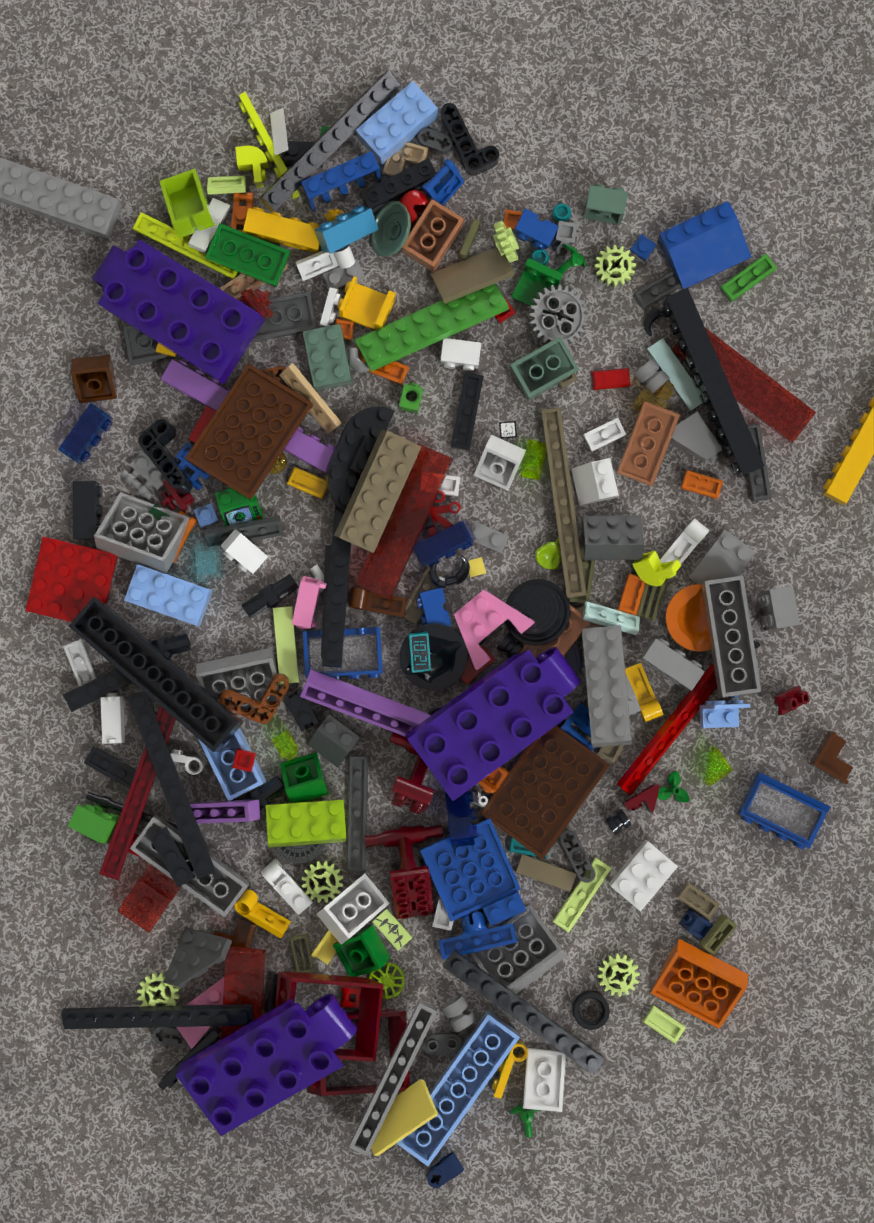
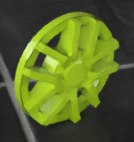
(388, 980)

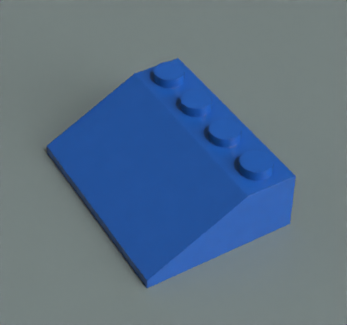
(704, 245)

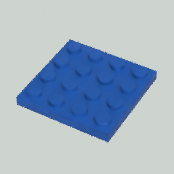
(470, 874)

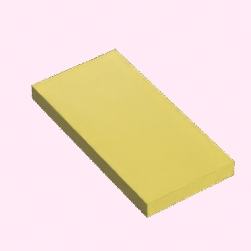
(408, 1113)

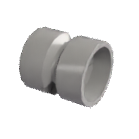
(650, 374)
(458, 1013)

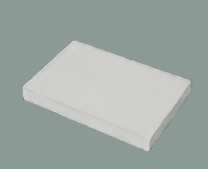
(544, 1080)

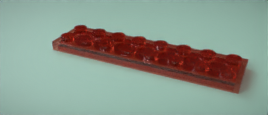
(760, 392)
(387, 563)

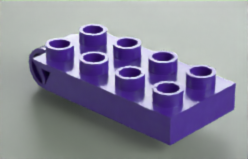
(177, 308)
(495, 719)
(266, 1061)

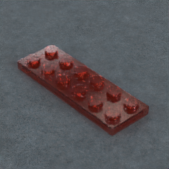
(243, 981)

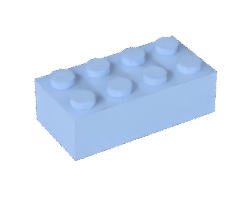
(397, 122)
(168, 595)
(232, 780)

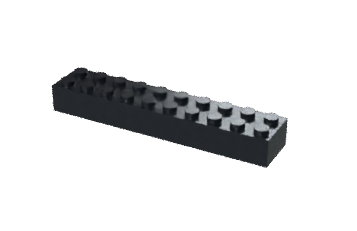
(712, 383)
(156, 674)

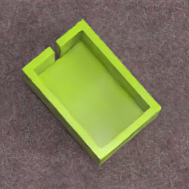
(186, 203)

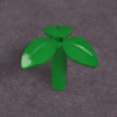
(575, 260)
(679, 794)
(526, 1116)

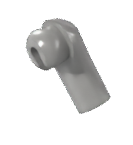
(355, 363)

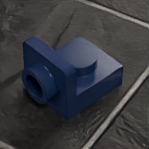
(695, 924)

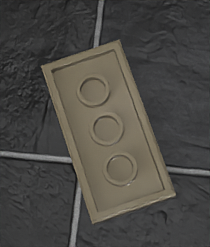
(472, 274)

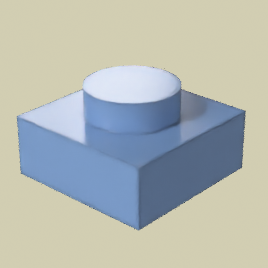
(206, 515)

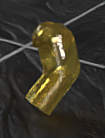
(279, 465)

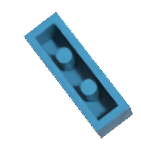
(346, 229)

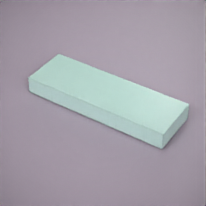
(610, 617)

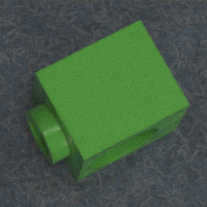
(408, 405)

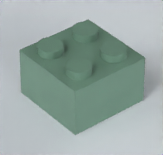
(605, 204)

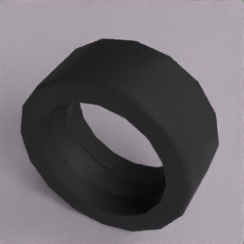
(605, 1010)

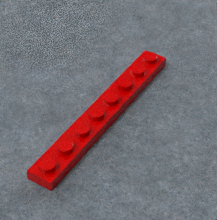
(668, 732)

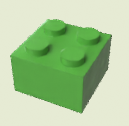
(94, 822)

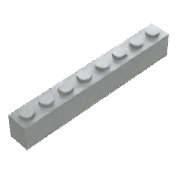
(393, 1077)

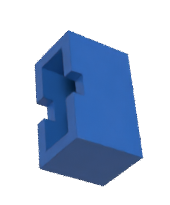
(534, 230)
(432, 608)
(504, 908)

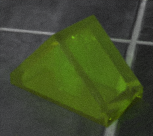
(533, 460)
(717, 767)

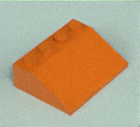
(700, 984)

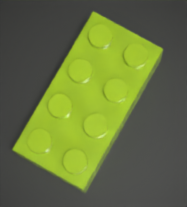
(306, 823)

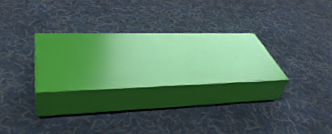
(748, 278)

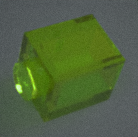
(286, 745)

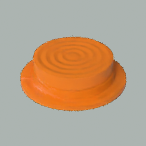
(688, 620)

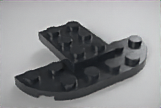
(353, 452)

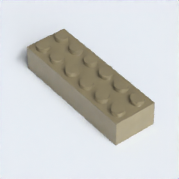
(377, 490)

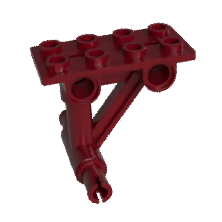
(411, 791)
(411, 883)

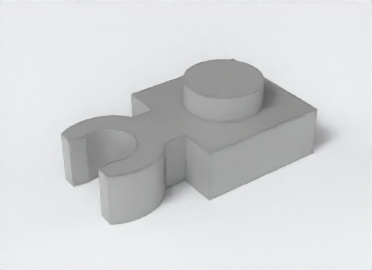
(565, 234)

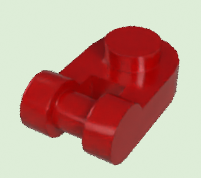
(346, 991)

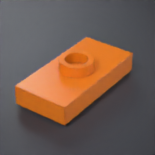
(701, 484)
(631, 594)

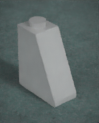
(696, 438)

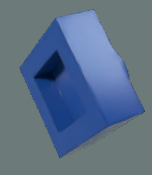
(643, 247)

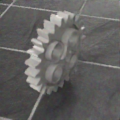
(561, 298)

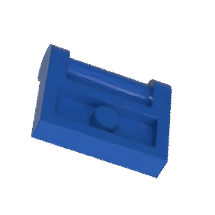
(448, 185)
(581, 719)

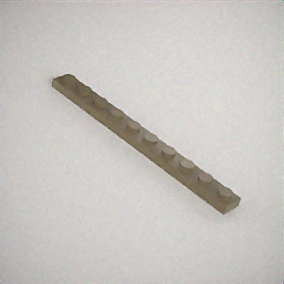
(564, 503)

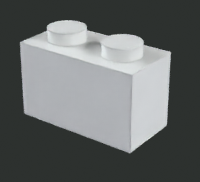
(460, 353)
(244, 551)

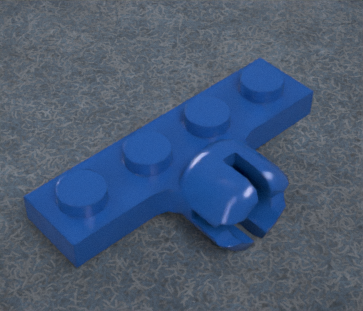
(477, 936)

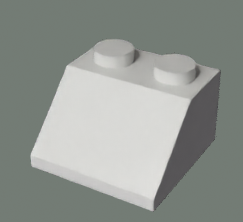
(499, 462)
(594, 482)

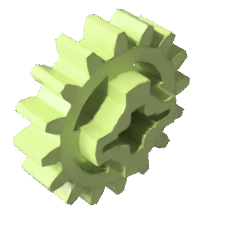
(506, 241)
(612, 260)
(330, 885)
(626, 971)
(151, 989)

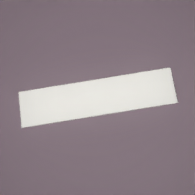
(279, 131)

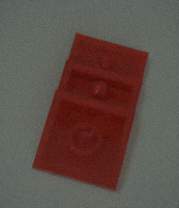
(149, 898)

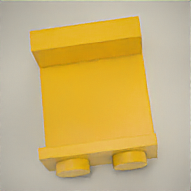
(365, 305)

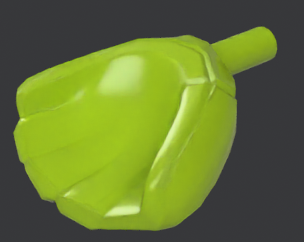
(549, 555)

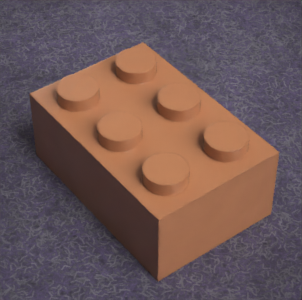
(433, 235)

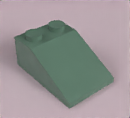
(543, 368)

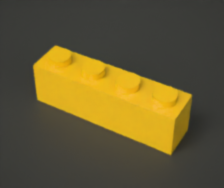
(281, 230)

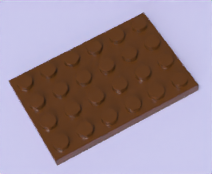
(249, 431)
(545, 790)

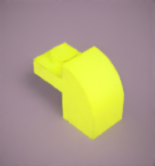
(252, 159)
(653, 571)

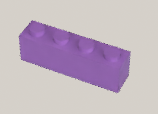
(226, 811)

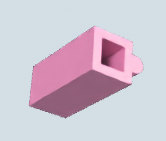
(307, 602)

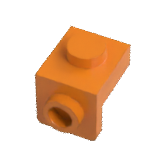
(493, 780)

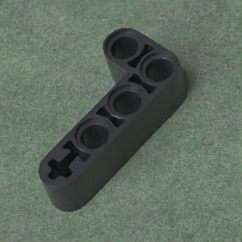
(464, 138)
(166, 461)

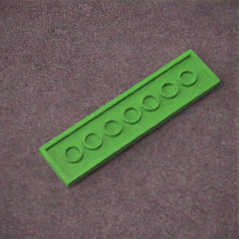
(429, 326)

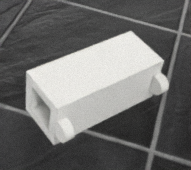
(112, 719)

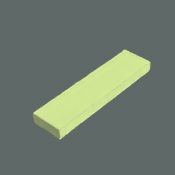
(286, 643)
(581, 896)

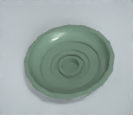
(394, 228)

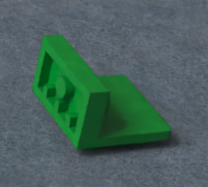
(533, 280)

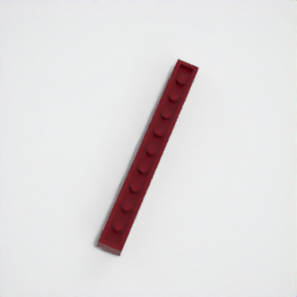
(134, 805)

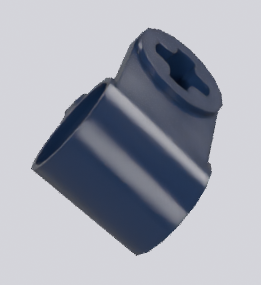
(447, 1167)

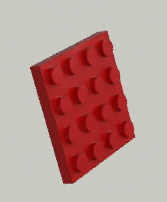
(69, 578)

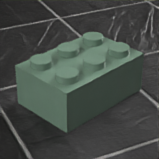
(327, 357)

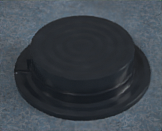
(545, 605)
(447, 658)

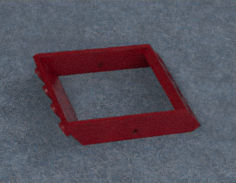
(368, 1014)
(397, 1022)

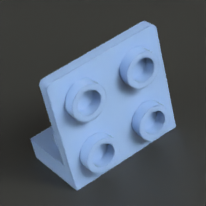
(721, 713)

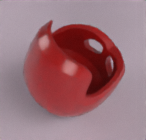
(415, 202)

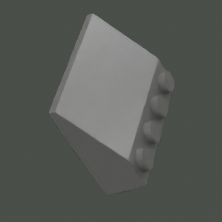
(139, 536)
(242, 673)
(526, 960)

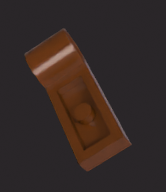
(375, 603)

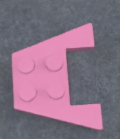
(481, 618)

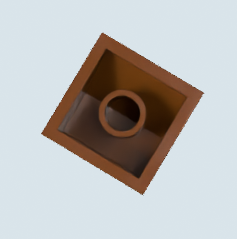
(94, 378)

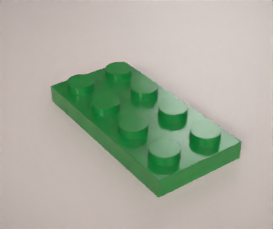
(247, 255)

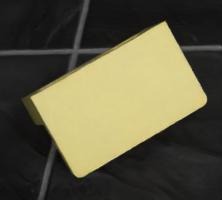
(325, 949)

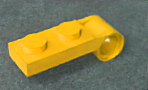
(647, 701)
(260, 914)
(505, 1068)

